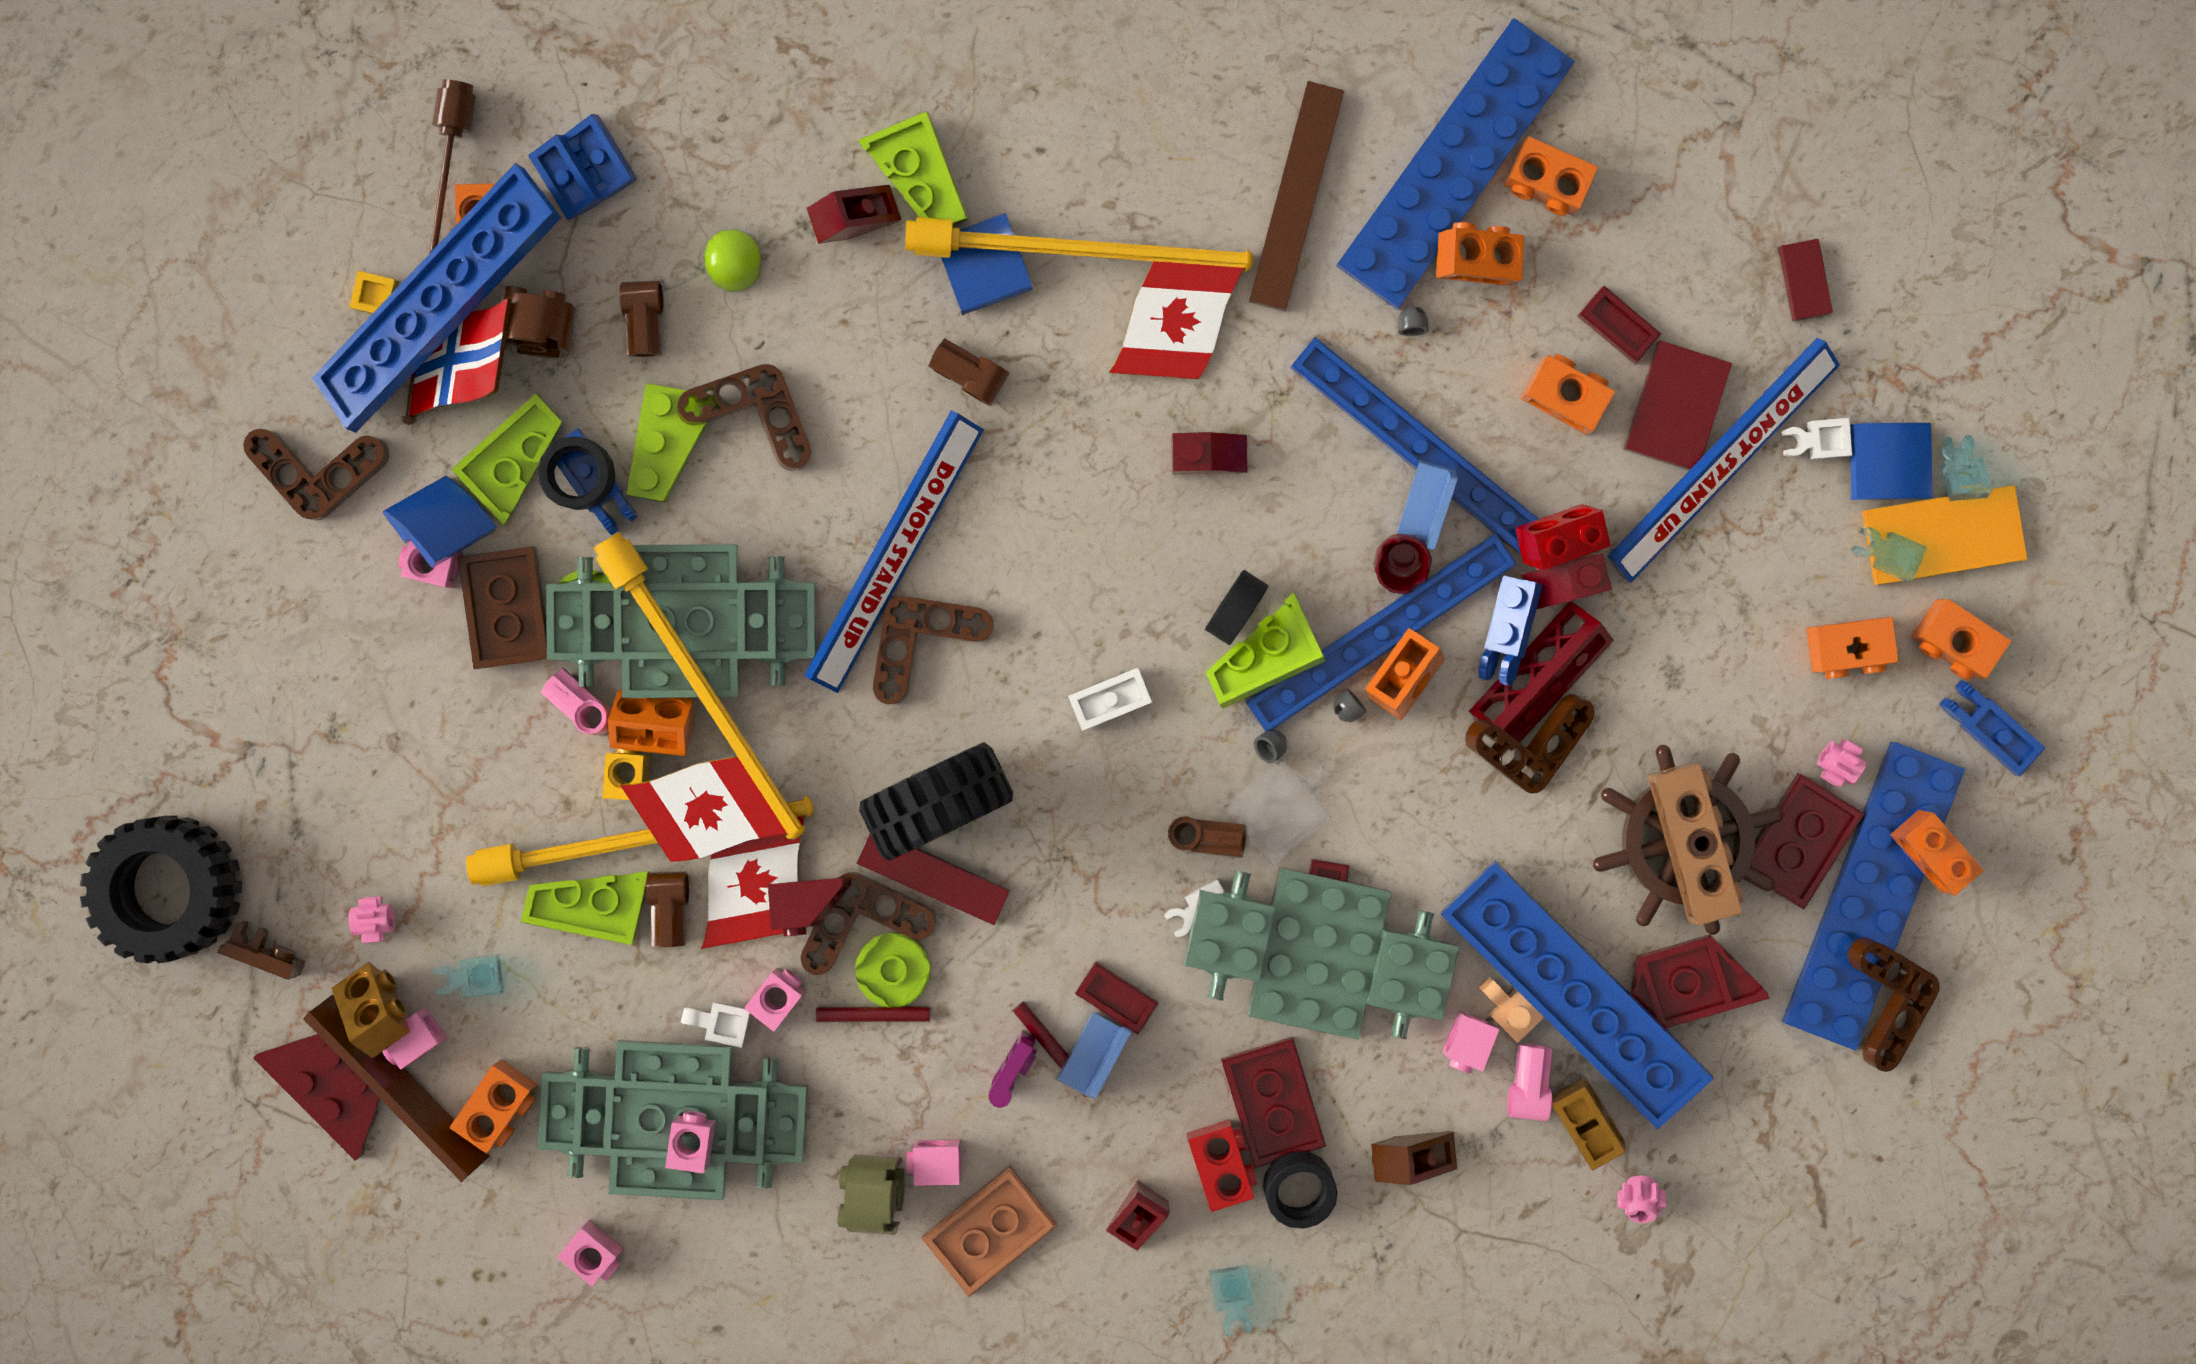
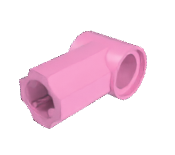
(576, 702)
(1530, 1093)

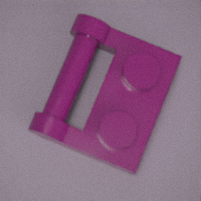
(1017, 1061)

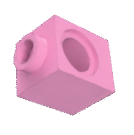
(442, 575)
(764, 1009)
(422, 1038)
(1470, 1042)
(684, 1158)
(935, 1162)
(591, 1237)

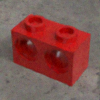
(1563, 536)
(1214, 1167)

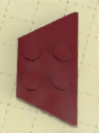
(1692, 982)
(324, 1089)

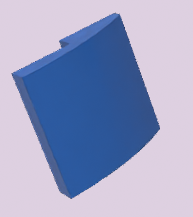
(582, 167)
(986, 275)
(1891, 461)
(440, 520)

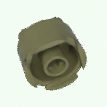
(872, 1194)

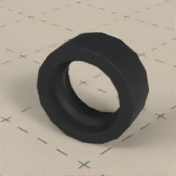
(547, 476)
(1236, 607)
(1307, 1215)

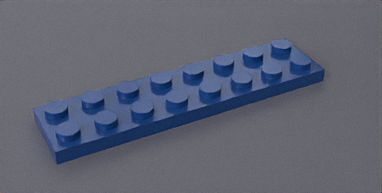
(1455, 163)
(436, 297)
(1869, 896)
(1577, 995)

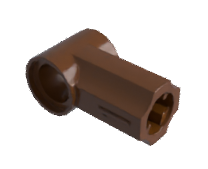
(642, 305)
(976, 375)
(1211, 837)
(667, 896)

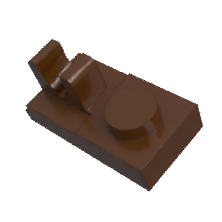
(277, 961)

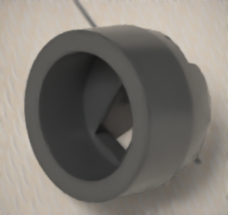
(1412, 321)
(1348, 707)
(1270, 746)

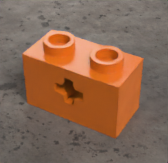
(1874, 640)

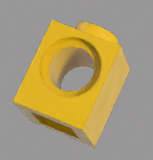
(612, 781)

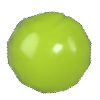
(732, 260)

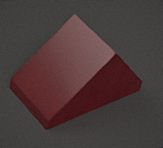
(1139, 1216)

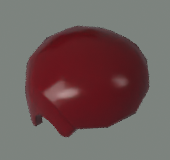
(1402, 563)

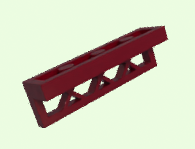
(1555, 677)

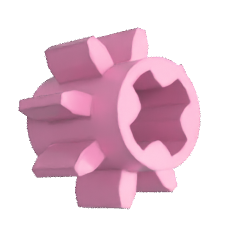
(1841, 763)
(371, 919)
(1641, 1199)

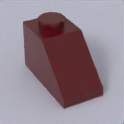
(853, 213)
(1208, 453)
(1571, 580)
(803, 903)

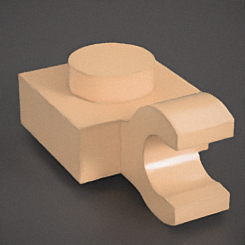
(1511, 1010)

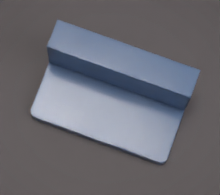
(1428, 502)
(1093, 1055)

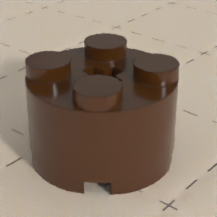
(539, 323)

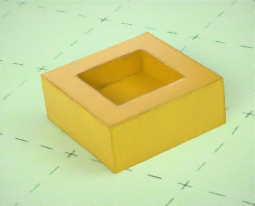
(371, 291)

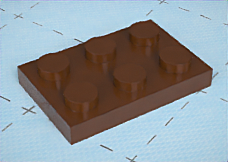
(504, 607)

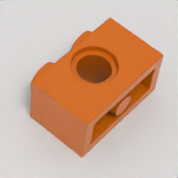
(1546, 395)
(1982, 643)
(1405, 674)

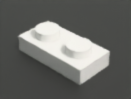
(1110, 699)

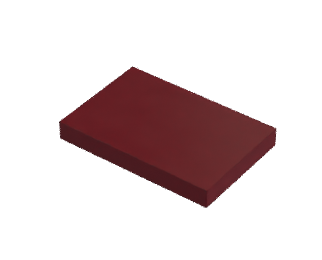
(1677, 405)
(1805, 841)
(1273, 1101)

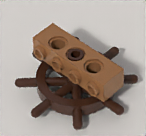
(1690, 840)

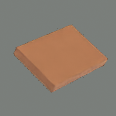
(989, 1231)

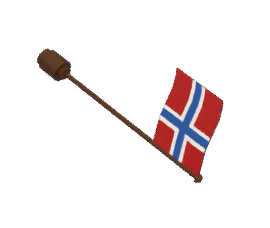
(471, 357)

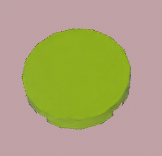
(892, 969)

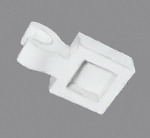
(724, 1024)

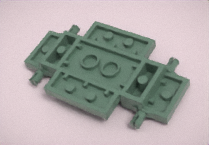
(705, 607)
(1320, 954)
(652, 1085)

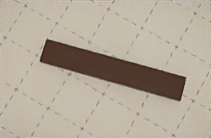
(1296, 196)
(400, 1093)

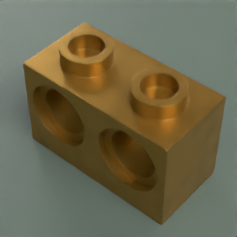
(371, 1009)
(1588, 1123)

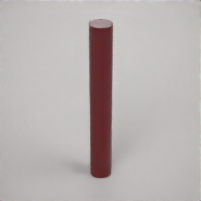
(873, 1014)
(1041, 1034)

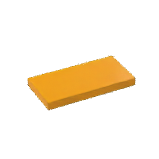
(1956, 533)

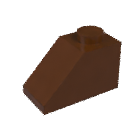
(1413, 1157)

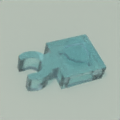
(1962, 474)
(1894, 555)
(475, 976)
(1232, 1293)

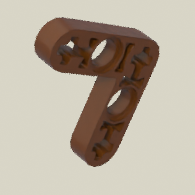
(764, 401)
(321, 483)
(908, 632)
(1535, 756)
(865, 906)
(1904, 989)

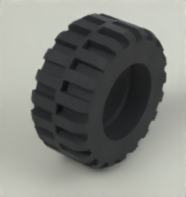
(936, 801)
(113, 898)

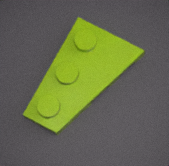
(918, 167)
(662, 442)
(508, 458)
(1270, 655)
(591, 907)

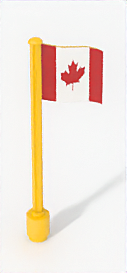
(1173, 313)
(713, 800)
(735, 875)

